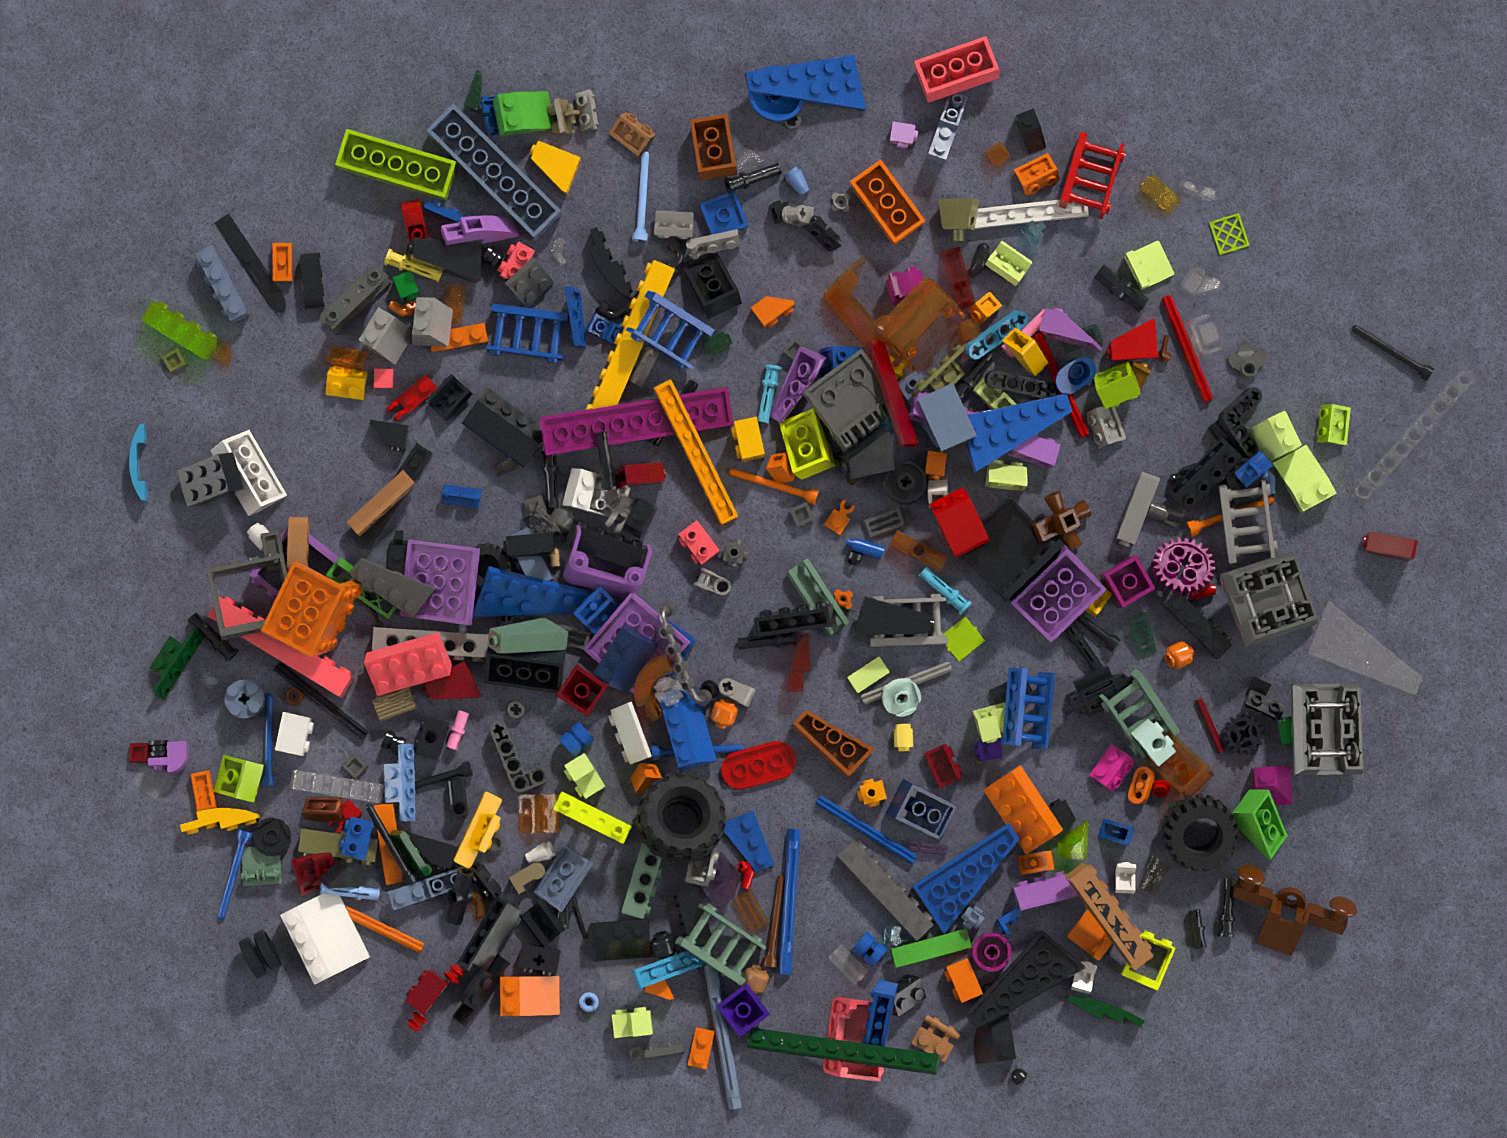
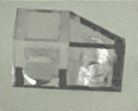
(1198, 284)

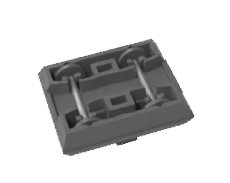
(1268, 599)
(1320, 729)

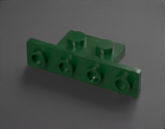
(173, 660)

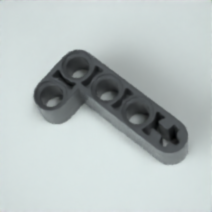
(513, 755)

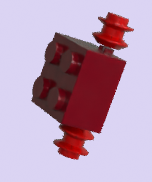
(428, 991)

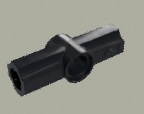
(1121, 287)
(460, 895)

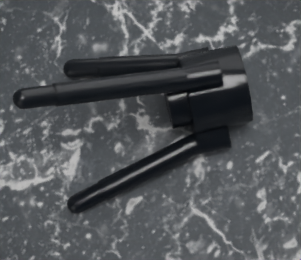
(569, 907)

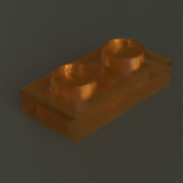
(456, 300)

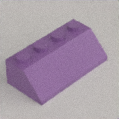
(1043, 891)

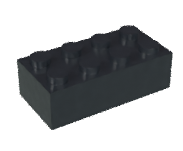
(526, 670)

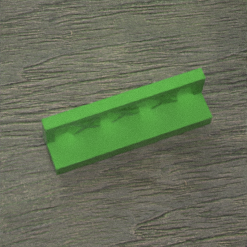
(347, 568)

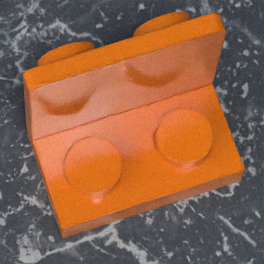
(1090, 936)

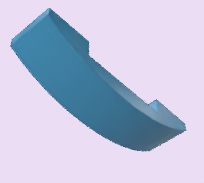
(139, 438)

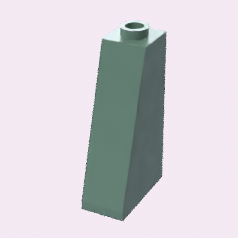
(528, 637)

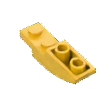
(227, 817)

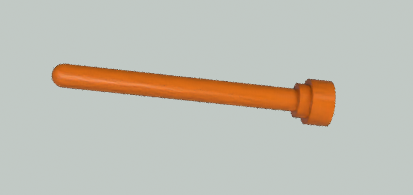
(809, 495)
(1196, 526)

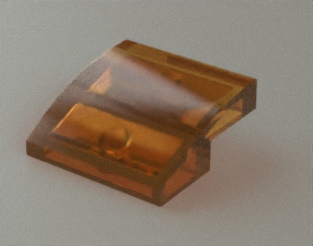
(537, 813)

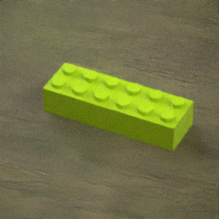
(396, 165)

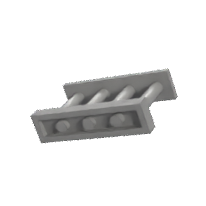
(1229, 514)
(917, 639)

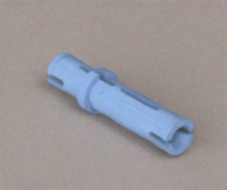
(355, 892)

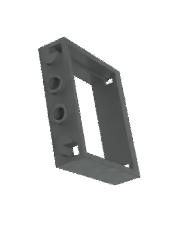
(237, 567)

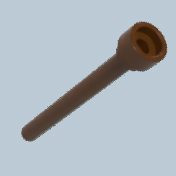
(770, 958)

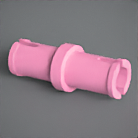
(457, 730)

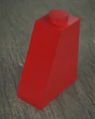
(1135, 345)

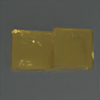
(1160, 193)

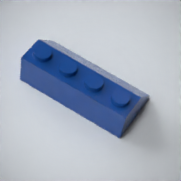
(688, 733)

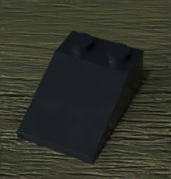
(712, 284)

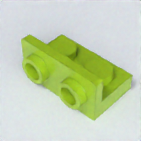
(1333, 424)

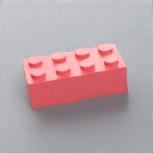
(956, 69)
(408, 664)

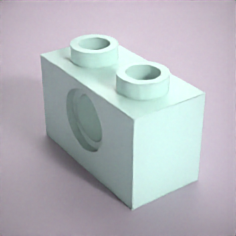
(1161, 749)

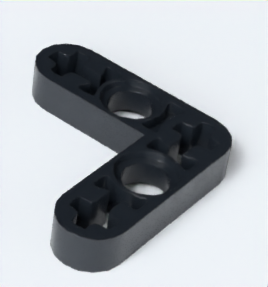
(1235, 418)

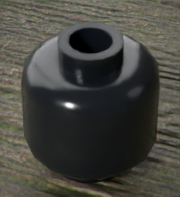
(663, 945)

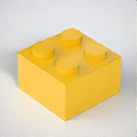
(748, 438)

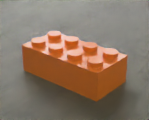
(887, 202)
(1023, 808)

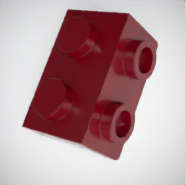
(943, 766)

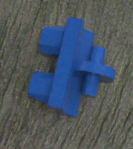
(1253, 469)

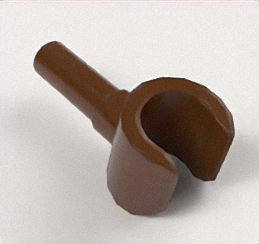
(1162, 353)

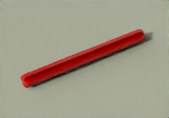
(1187, 348)
(1054, 369)

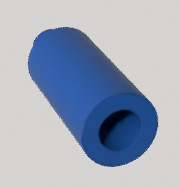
(865, 548)

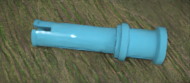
(769, 383)
(952, 596)

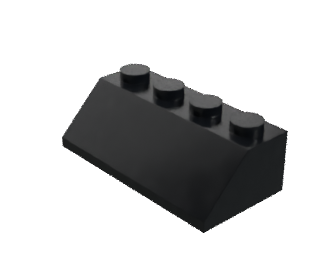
(504, 427)

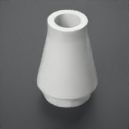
(541, 853)

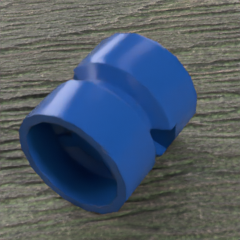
(576, 739)
(862, 946)

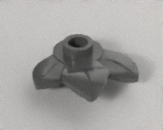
(1247, 357)

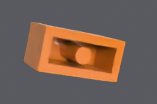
(963, 980)

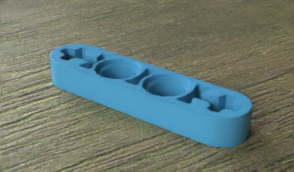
(995, 332)

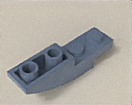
(947, 127)
(422, 890)

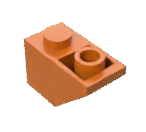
(770, 309)

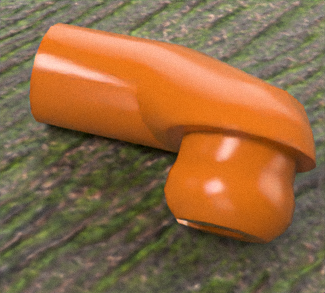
(403, 310)

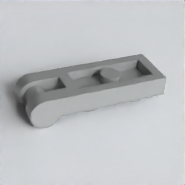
(713, 243)

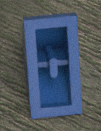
(1116, 832)

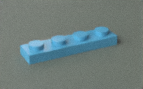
(666, 969)

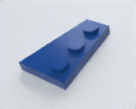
(576, 318)

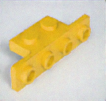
(480, 830)

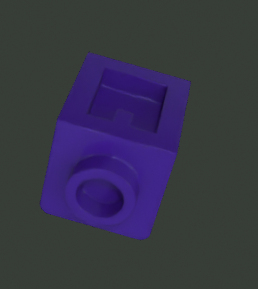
(988, 751)

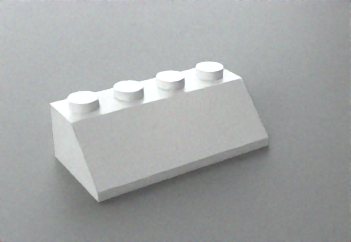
(256, 474)

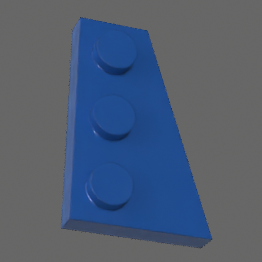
(749, 840)

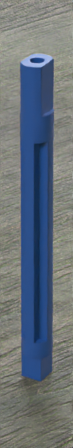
(789, 901)

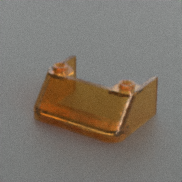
(848, 309)
(914, 317)

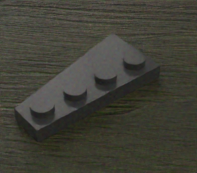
(394, 587)

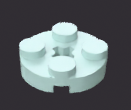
(894, 689)

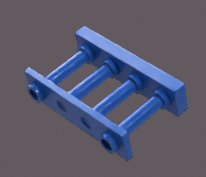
(671, 311)
(520, 315)
(1014, 708)

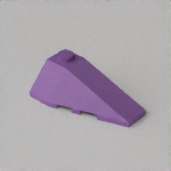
(801, 375)

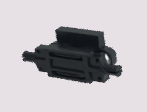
(1091, 687)

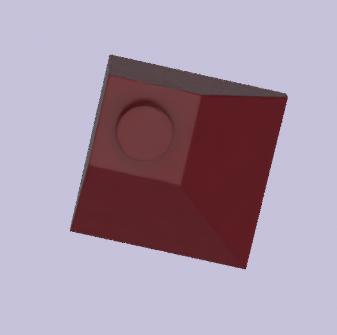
(582, 690)

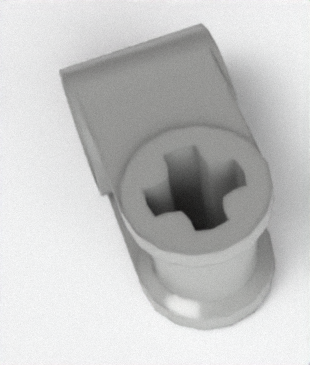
(797, 216)
(712, 582)
(740, 692)

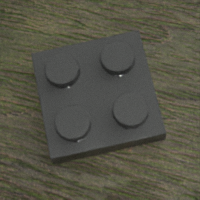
(529, 282)

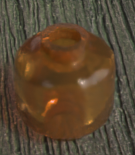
(967, 331)

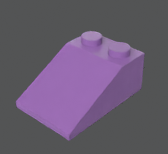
(1061, 328)

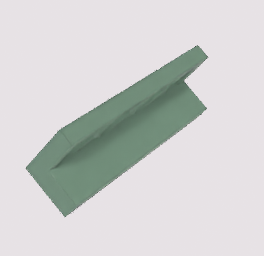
(813, 590)

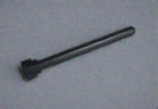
(1423, 370)
(1110, 640)
(463, 770)
(408, 876)

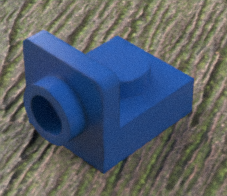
(1009, 917)

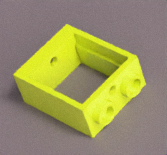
(1166, 944)

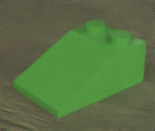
(522, 112)
(1260, 822)

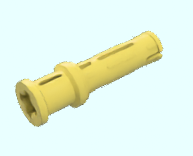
(404, 263)

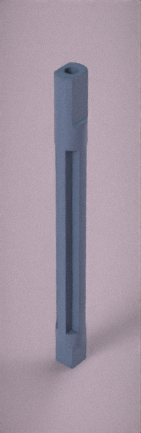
(722, 1038)

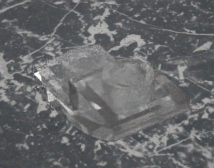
(1204, 194)

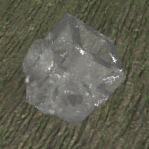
(673, 695)

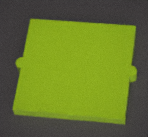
(963, 638)

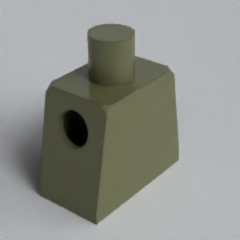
(958, 216)

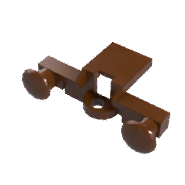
(1281, 933)

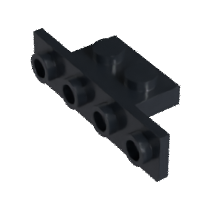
(479, 989)

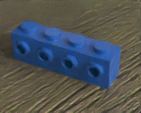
(880, 1013)

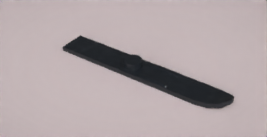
(251, 262)

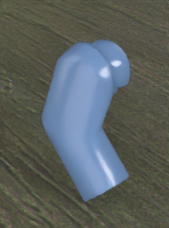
(1270, 479)

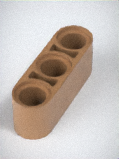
(298, 541)

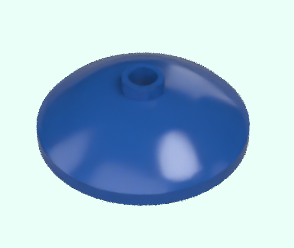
(774, 110)

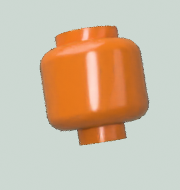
(1179, 655)
(724, 713)

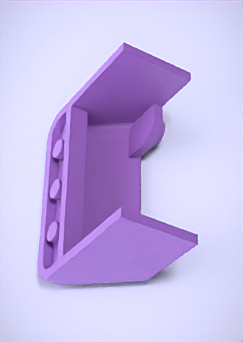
(578, 573)

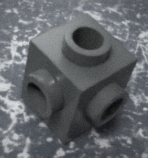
(734, 561)

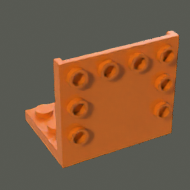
(310, 610)

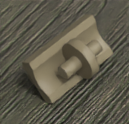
(565, 116)

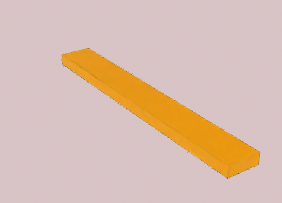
(695, 452)

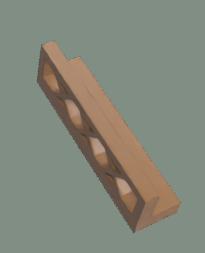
(381, 503)

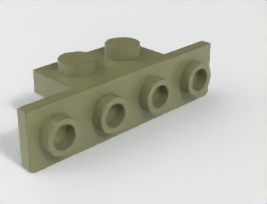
(944, 375)

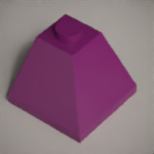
(1276, 780)

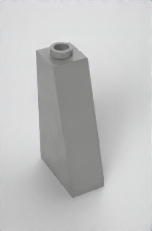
(1137, 509)

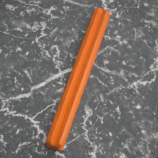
(385, 930)

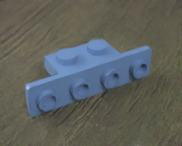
(400, 782)

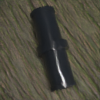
(1197, 929)

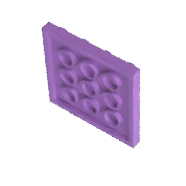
(452, 573)
(641, 618)

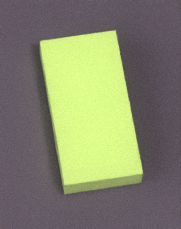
(868, 674)

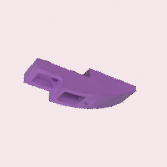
(479, 227)

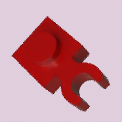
(349, 810)

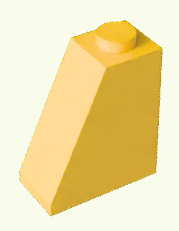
(555, 164)
(1025, 351)

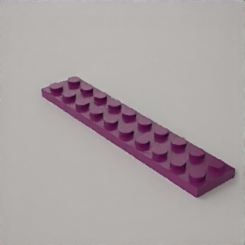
(631, 421)

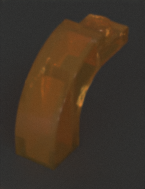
(643, 689)

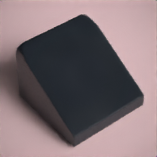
(1258, 685)

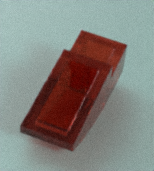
(958, 277)
(799, 665)

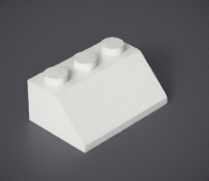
(630, 733)

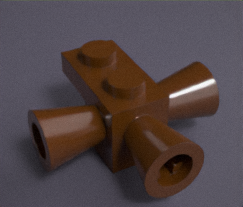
(1062, 520)

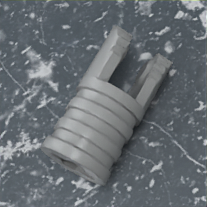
(622, 511)

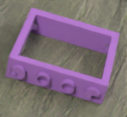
(272, 591)

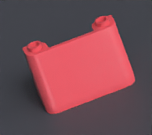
(848, 1024)

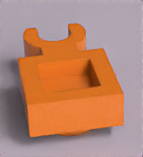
(837, 520)

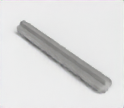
(916, 678)

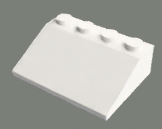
(325, 936)

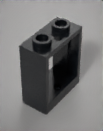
(529, 545)

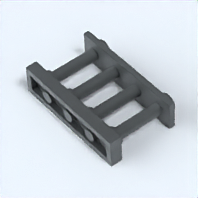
(355, 298)

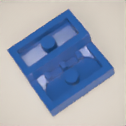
(596, 609)

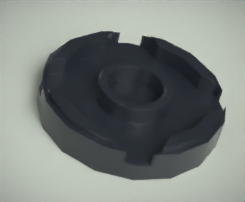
(272, 837)

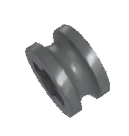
(797, 123)
(520, 705)

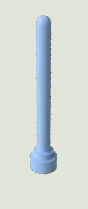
(640, 232)

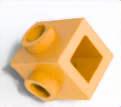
(878, 789)

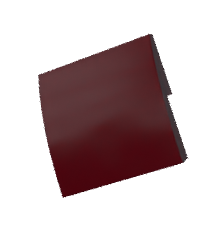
(310, 869)

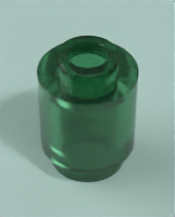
(717, 343)

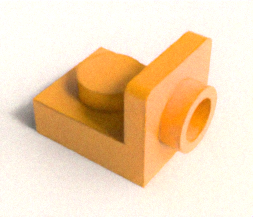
(984, 308)

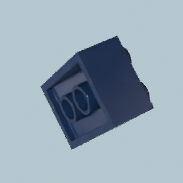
(921, 809)

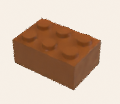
(713, 147)

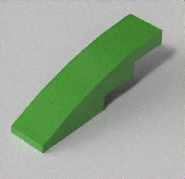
(930, 948)

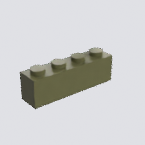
(322, 842)

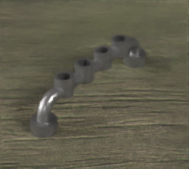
(666, 631)

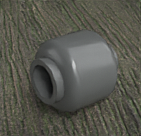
(563, 519)

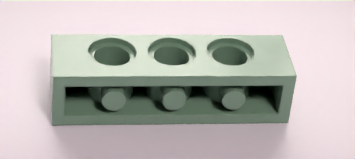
(630, 906)

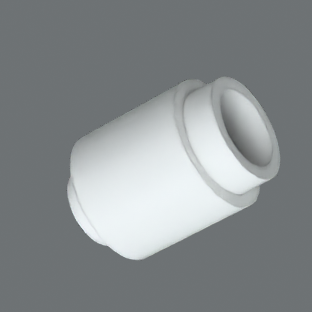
(254, 534)

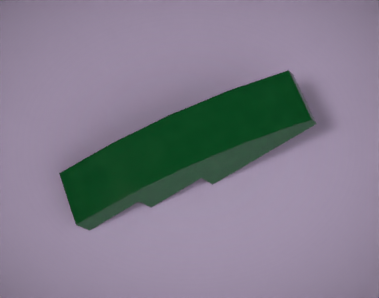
(1098, 1008)

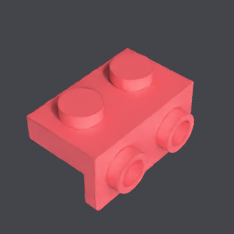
(517, 256)

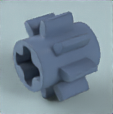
(972, 917)

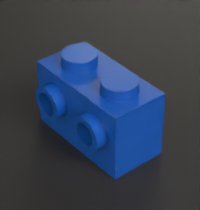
(357, 838)

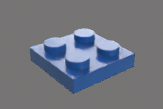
(724, 214)

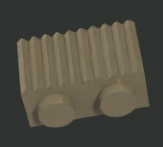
(394, 704)

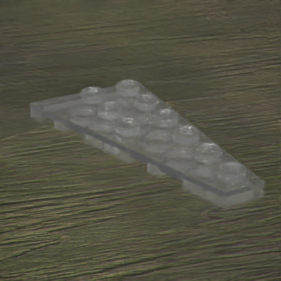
(1353, 648)

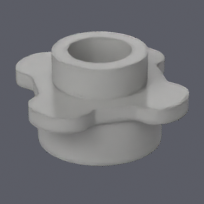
(840, 197)

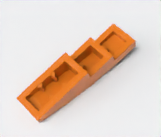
(391, 869)

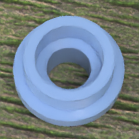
(582, 1002)

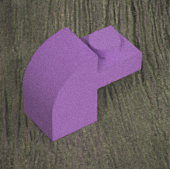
(176, 758)

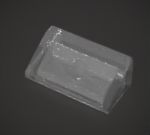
(746, 163)

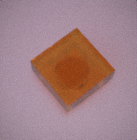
(997, 154)

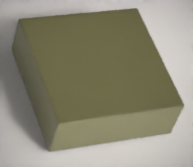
(174, 360)

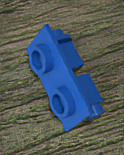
(490, 121)
(461, 496)

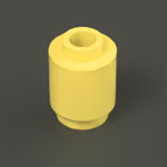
(903, 737)

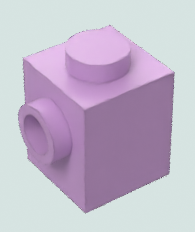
(903, 135)

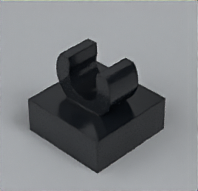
(776, 210)

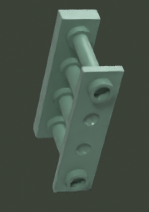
(1148, 696)
(704, 953)

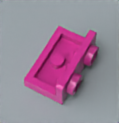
(1112, 768)

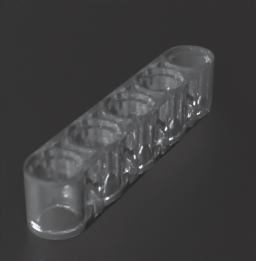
(337, 786)

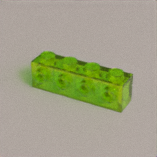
(180, 331)

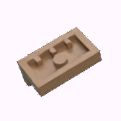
(631, 133)

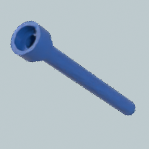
(659, 753)
(268, 778)
(243, 838)

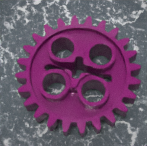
(1200, 572)

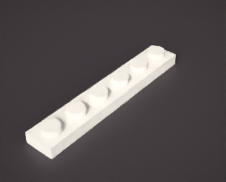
(1027, 212)

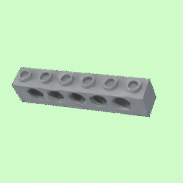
(480, 641)

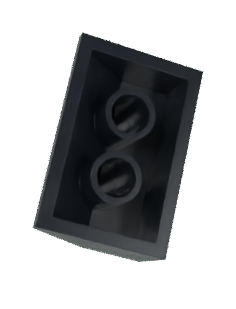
(620, 939)

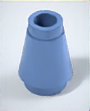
(796, 180)

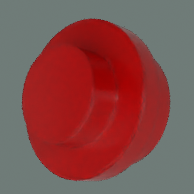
(1160, 788)

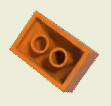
(529, 995)

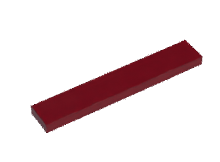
(892, 393)

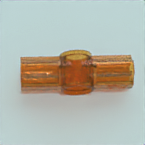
(930, 556)

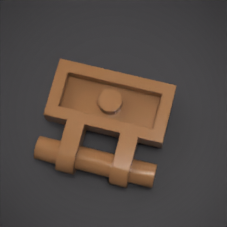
(932, 1043)

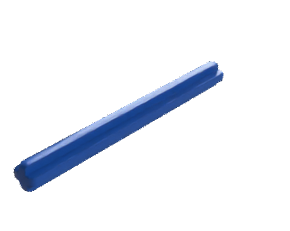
(866, 829)

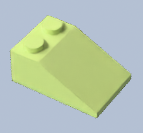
(1006, 476)
(1304, 478)

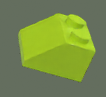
(1117, 385)
(238, 778)

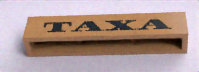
(1109, 916)

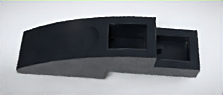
(610, 271)

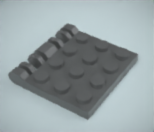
(849, 397)

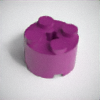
(902, 284)
(998, 943)

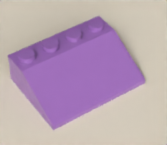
(1057, 594)

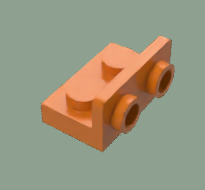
(1037, 174)

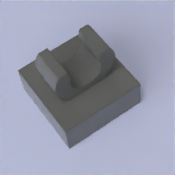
(533, 502)

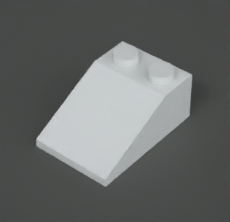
(294, 734)

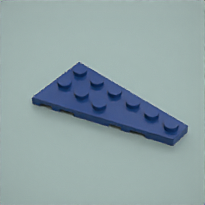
(1010, 426)
(518, 594)

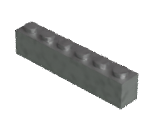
(885, 890)

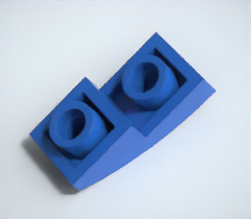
(603, 328)

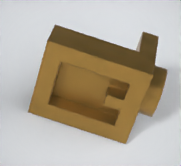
(1141, 372)

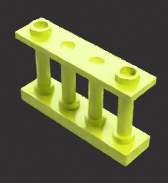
(592, 817)

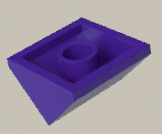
(743, 1009)

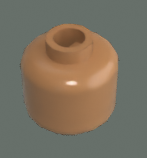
(756, 978)

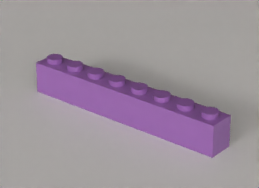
(1035, 450)

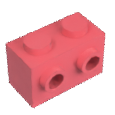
(698, 543)

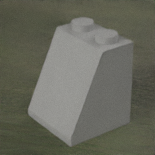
(431, 323)
(386, 336)

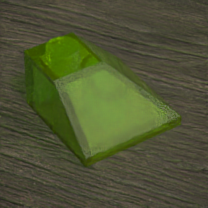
(1075, 842)

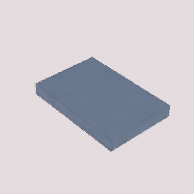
(947, 417)
(563, 877)

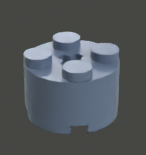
(253, 706)

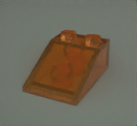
(1183, 769)

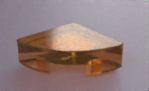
(223, 354)

